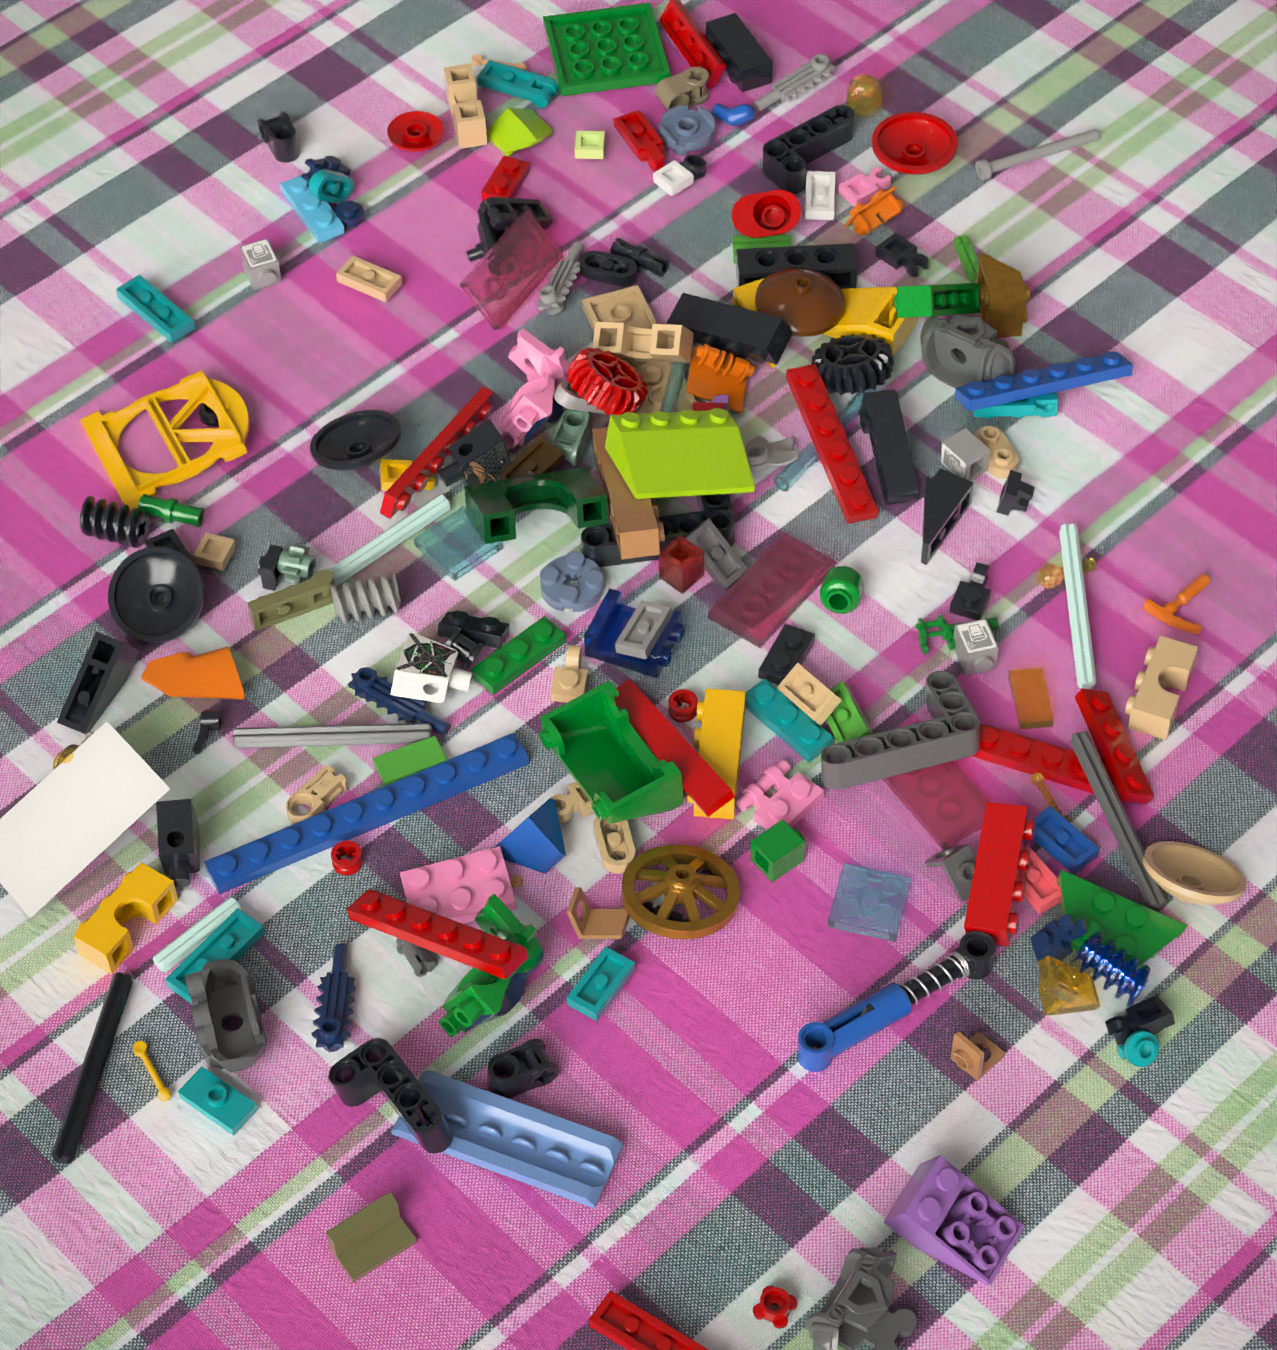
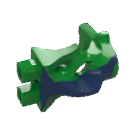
(482, 995)

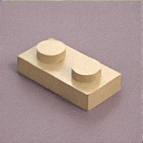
(369, 278)
(809, 694)

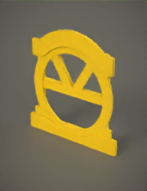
(227, 439)

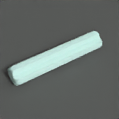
(194, 936)

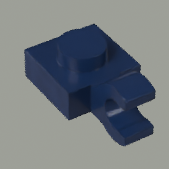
(328, 163)
(1057, 936)

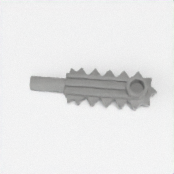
(787, 88)
(554, 292)

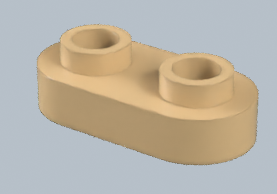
(999, 448)
(614, 845)

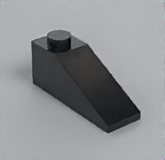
(944, 504)
(97, 682)

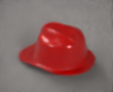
(766, 213)

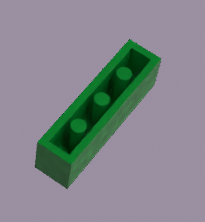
(937, 300)

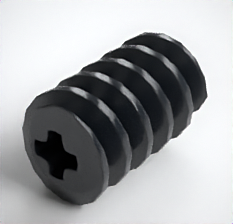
(113, 524)

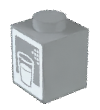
(260, 264)
(964, 455)
(975, 646)

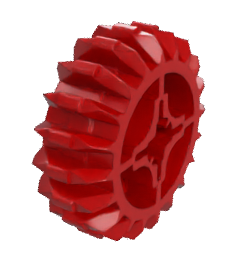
(607, 382)

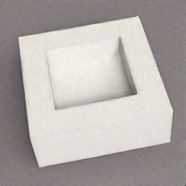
(673, 178)

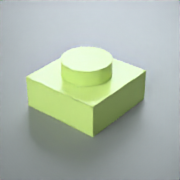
(589, 144)

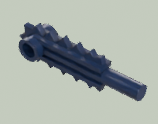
(377, 689)
(334, 1004)

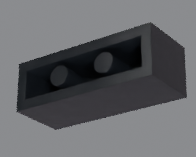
(744, 57)

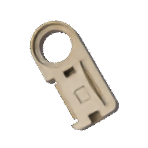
(316, 793)

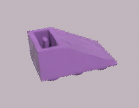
(954, 1220)

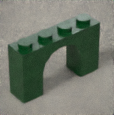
(572, 491)

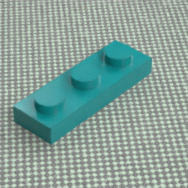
(155, 308)
(787, 720)
(228, 941)

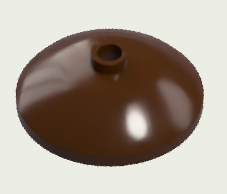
(803, 299)

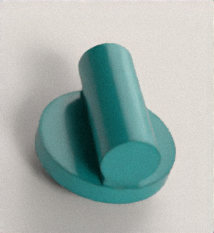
(1139, 1049)

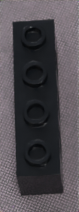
(832, 260)

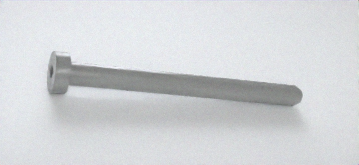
(985, 168)

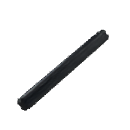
(92, 1068)

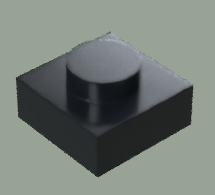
(268, 568)

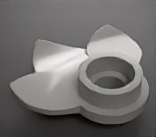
(765, 454)

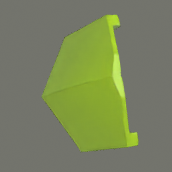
(517, 130)

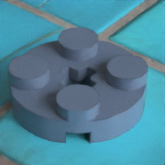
(685, 141)
(568, 568)

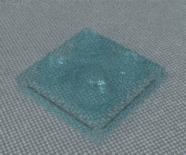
(869, 902)

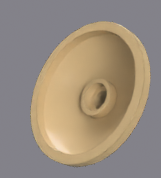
(1193, 873)

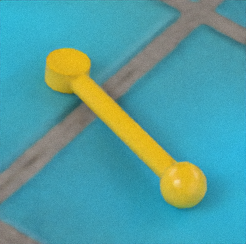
(140, 1049)

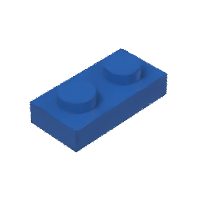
(1063, 841)

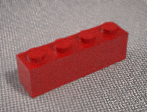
(998, 871)

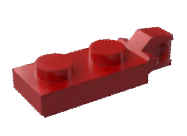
(641, 138)

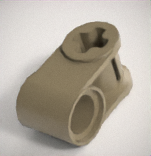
(682, 89)

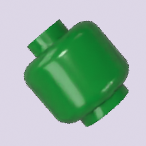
(841, 590)

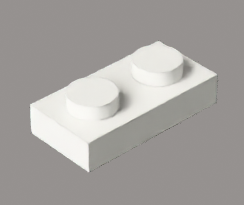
(820, 195)

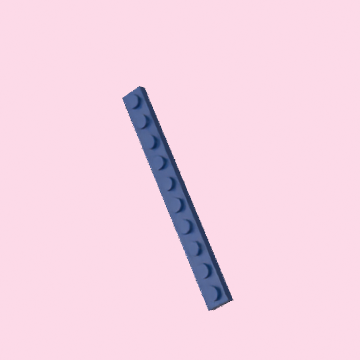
(366, 813)

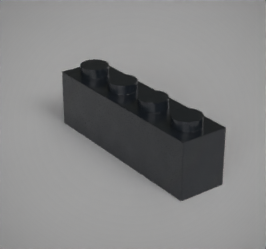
(732, 328)

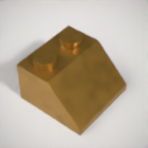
(1002, 296)

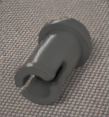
(414, 955)

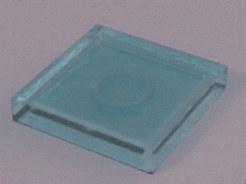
(455, 545)

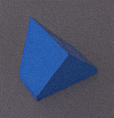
(536, 841)

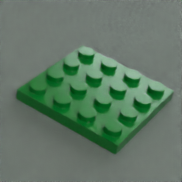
(606, 49)

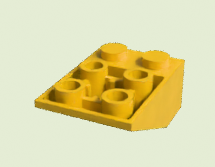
(873, 313)

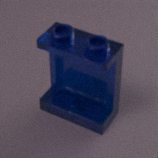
(609, 624)

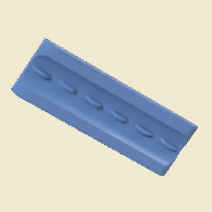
(521, 1140)

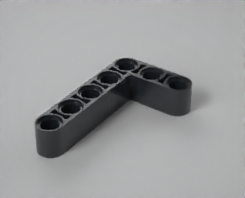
(601, 545)

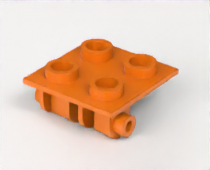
(714, 376)

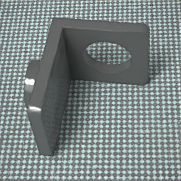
(959, 866)

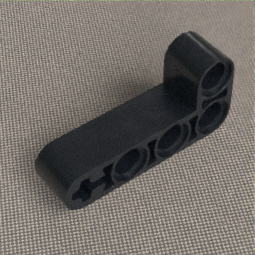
(787, 155)
(883, 420)
(378, 1069)

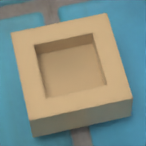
(214, 551)

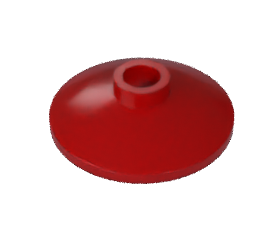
(415, 131)

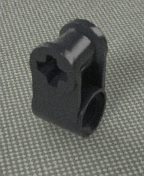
(280, 137)
(523, 1066)

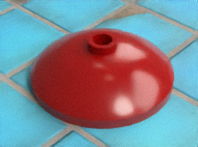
(914, 143)

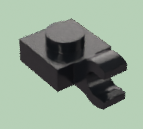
(972, 597)

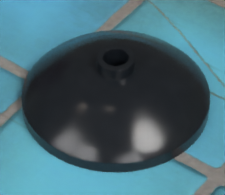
(355, 440)
(139, 583)

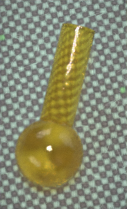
(1051, 576)

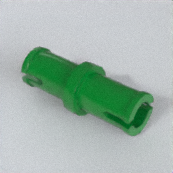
(171, 510)

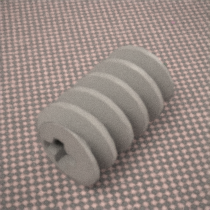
(366, 599)

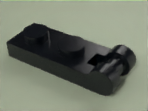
(506, 211)

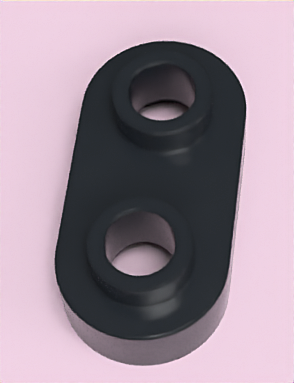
(608, 268)

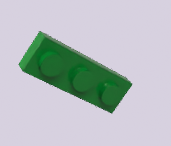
(518, 655)

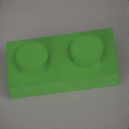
(847, 718)

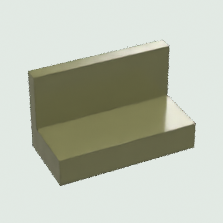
(370, 1237)

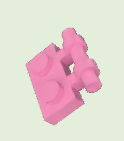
(790, 802)

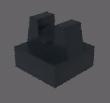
(1014, 494)

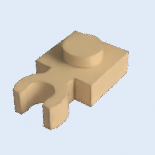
(574, 801)

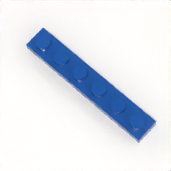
(1043, 381)

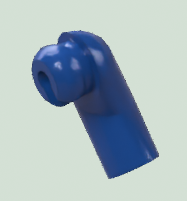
(735, 115)

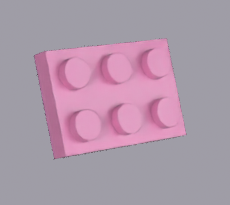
(460, 885)

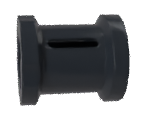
(472, 648)

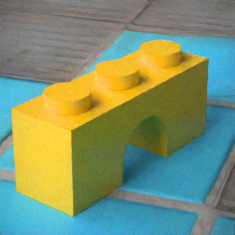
(140, 895)

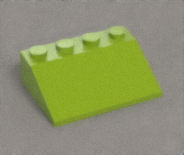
(679, 453)

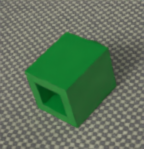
(778, 850)

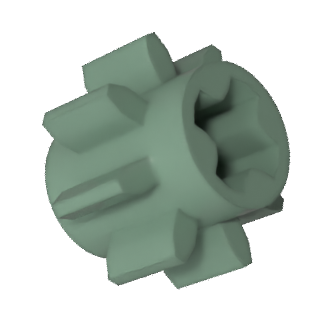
(296, 564)

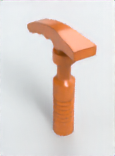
(1167, 612)

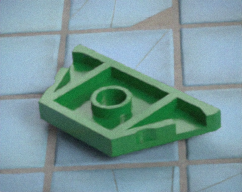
(1124, 921)

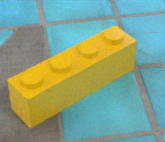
(721, 741)

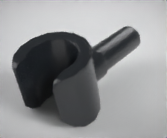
(208, 721)

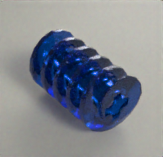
(1112, 967)

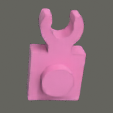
(862, 188)

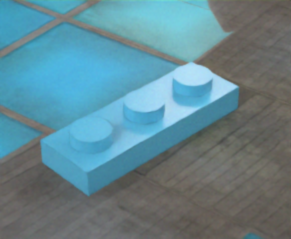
(313, 212)

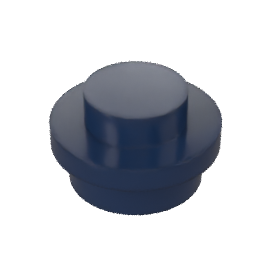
(349, 213)

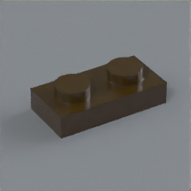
(537, 459)

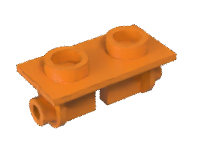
(865, 216)

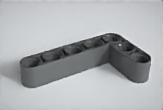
(945, 738)

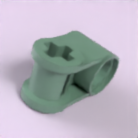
(572, 435)

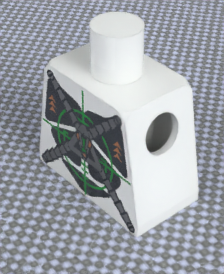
(428, 670)

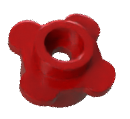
(775, 1296)

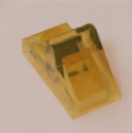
(1065, 988)

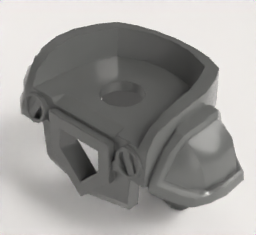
(967, 355)
(219, 992)
(860, 1306)

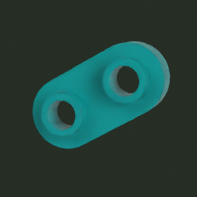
(331, 186)

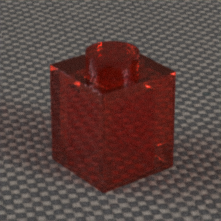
(681, 564)

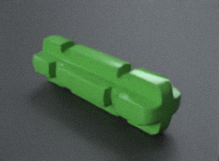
(967, 256)

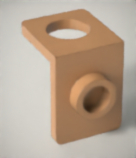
(596, 922)
(971, 1058)

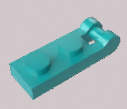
(518, 83)

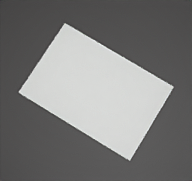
(74, 817)

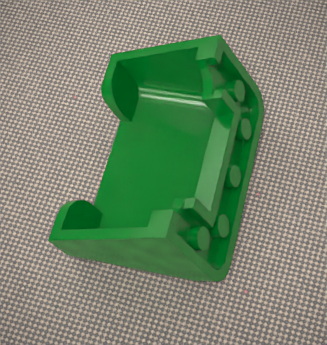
(610, 758)

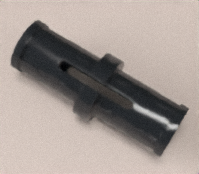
(641, 256)

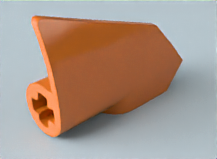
(196, 676)

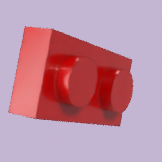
(506, 178)

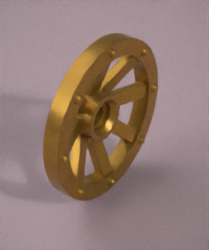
(680, 886)

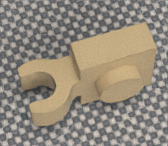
(569, 681)

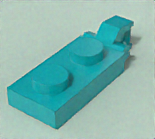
(1041, 405)

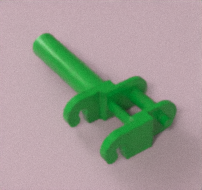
(945, 631)

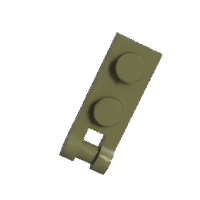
(291, 601)

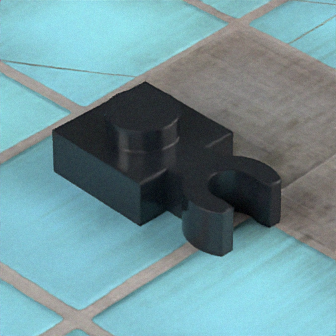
(900, 252)
(1148, 1015)

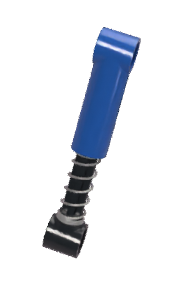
(891, 1003)

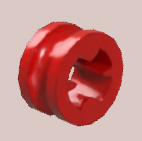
(682, 696)
(344, 866)

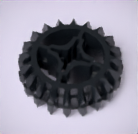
(854, 363)

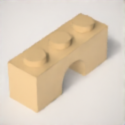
(464, 106)
(657, 343)
(1153, 707)

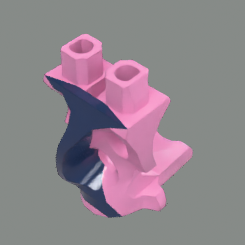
(533, 404)

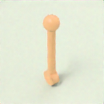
(477, 60)

